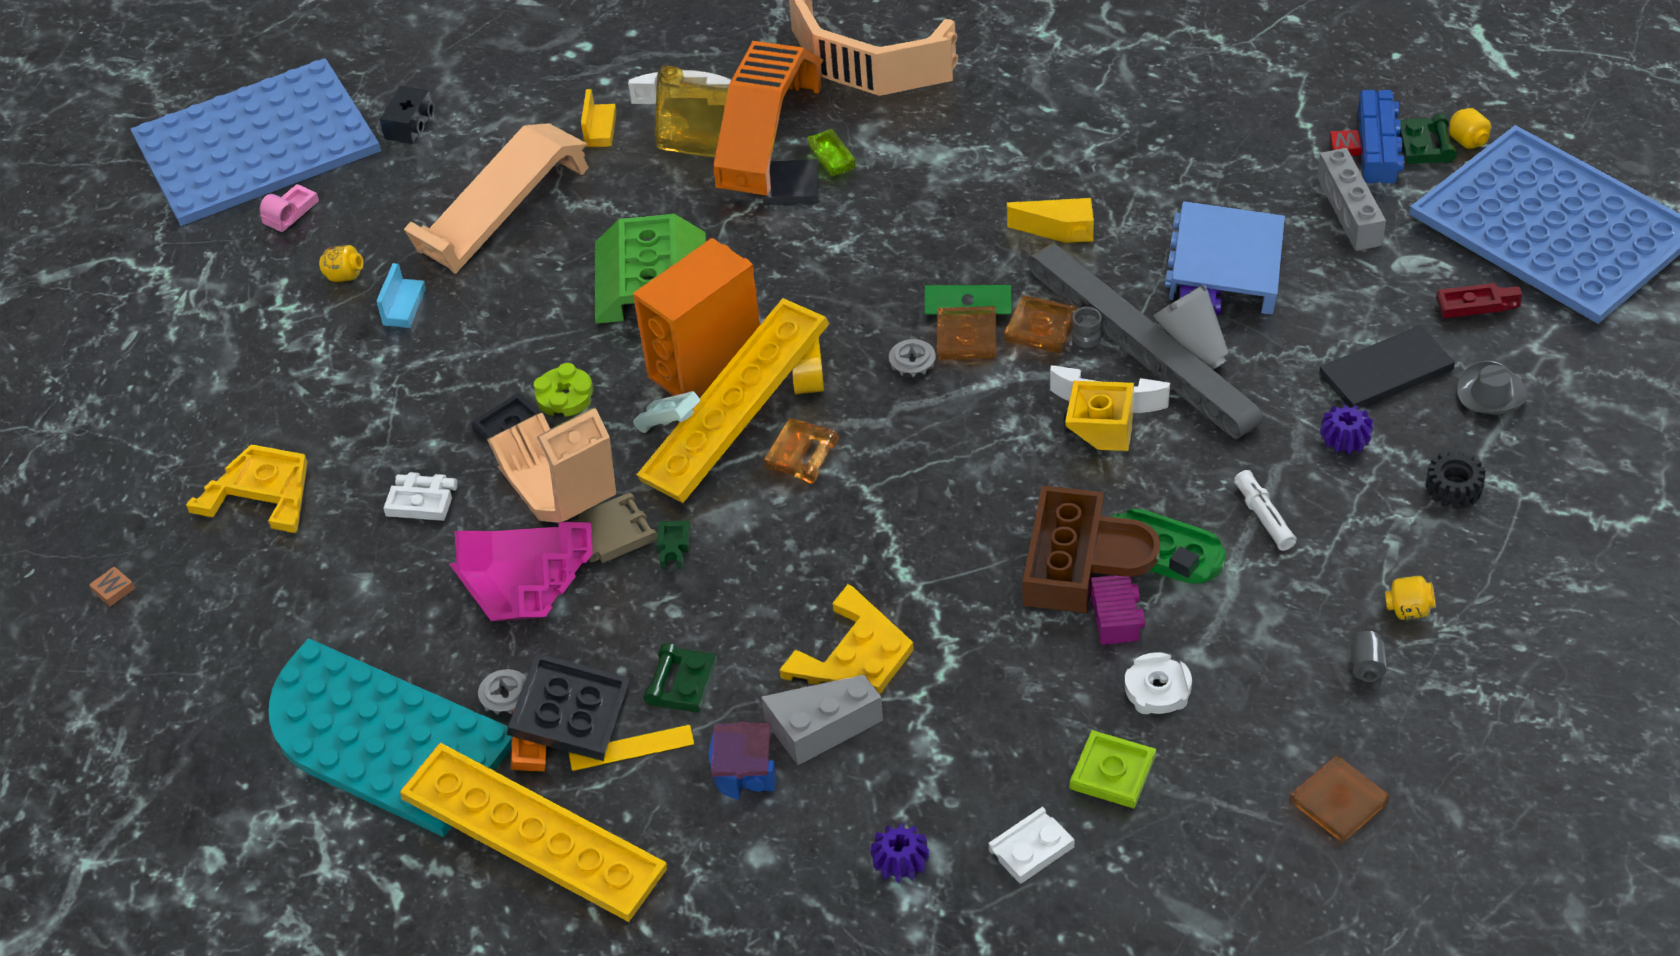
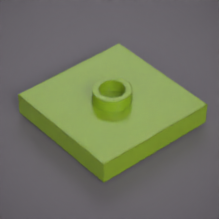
(1112, 769)

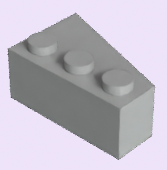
(822, 715)

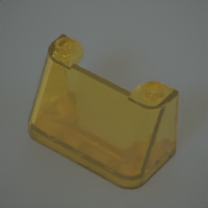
(687, 114)

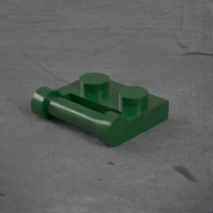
(1417, 141)
(690, 682)

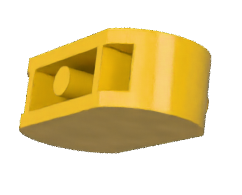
(808, 372)

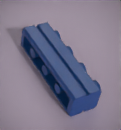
(1379, 136)

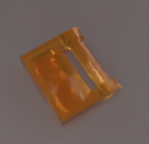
(793, 445)

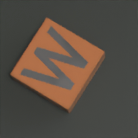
(112, 586)

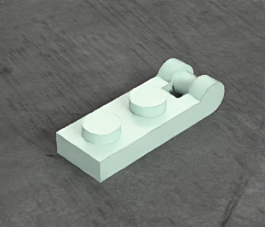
(667, 410)

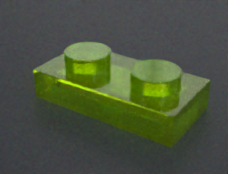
(831, 152)

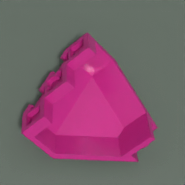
(521, 570)

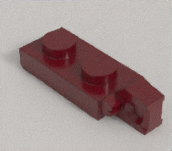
(1477, 299)

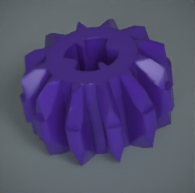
(1346, 429)
(899, 852)

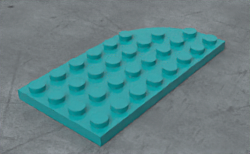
(371, 728)

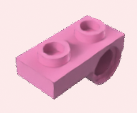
(285, 210)

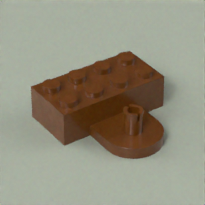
(1074, 542)

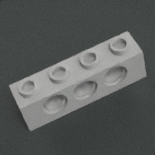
(1351, 199)

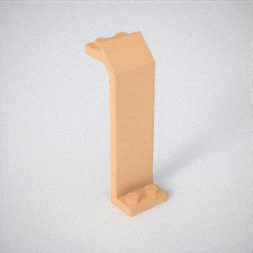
(496, 193)

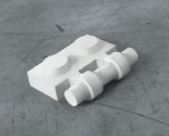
(420, 496)

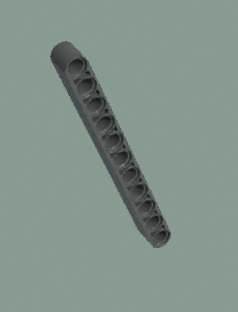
(1147, 342)

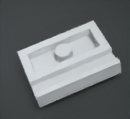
(1031, 845)

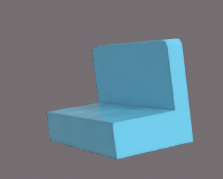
(399, 299)

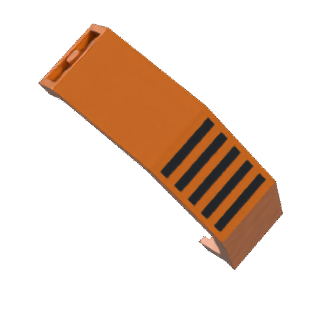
(754, 112)

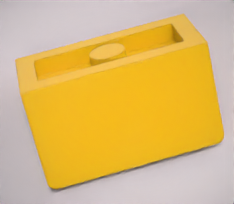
(597, 122)

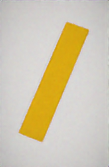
(638, 746)

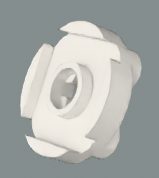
(1158, 699)

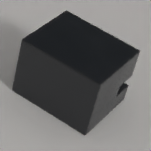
(1184, 562)

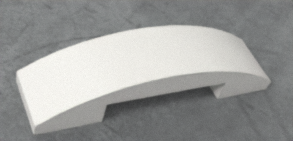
(643, 88)
(1148, 396)

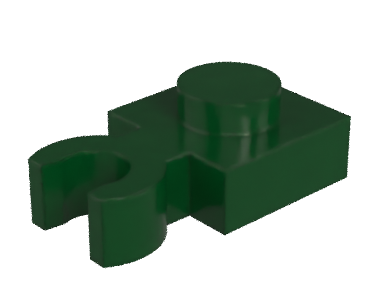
(673, 540)

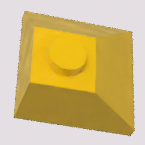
(1102, 413)

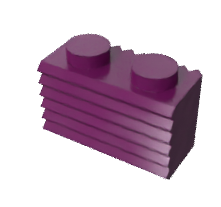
(1116, 609)

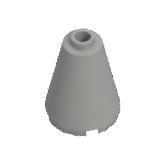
(1195, 326)

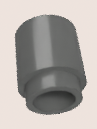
(1368, 656)

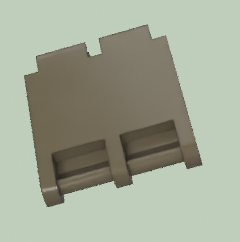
(616, 529)

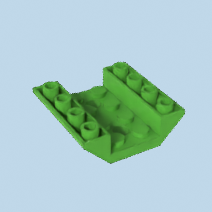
(626, 259)

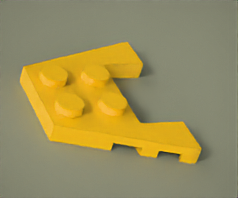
(263, 476)
(869, 649)

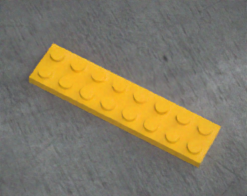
(733, 400)
(534, 831)

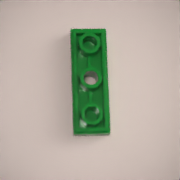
(984, 295)

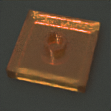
(1040, 324)
(966, 332)
(1339, 798)

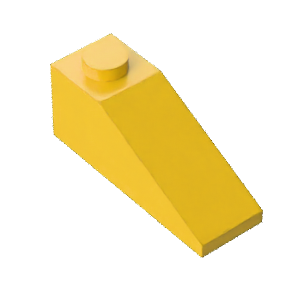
(1054, 219)

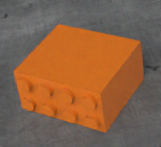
(696, 317)

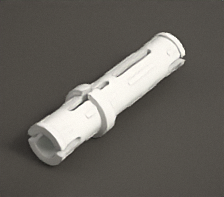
(1258, 500)

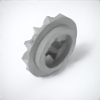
(923, 354)
(490, 690)

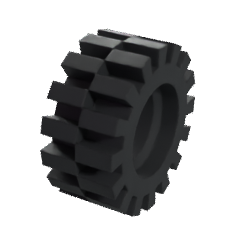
(1450, 491)

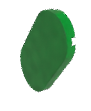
(1177, 534)

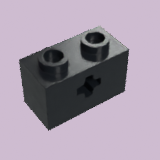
(407, 114)

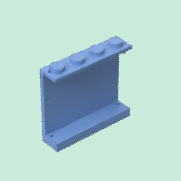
(1226, 251)

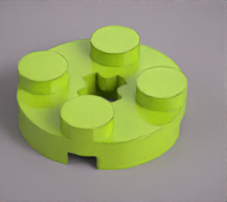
(565, 377)

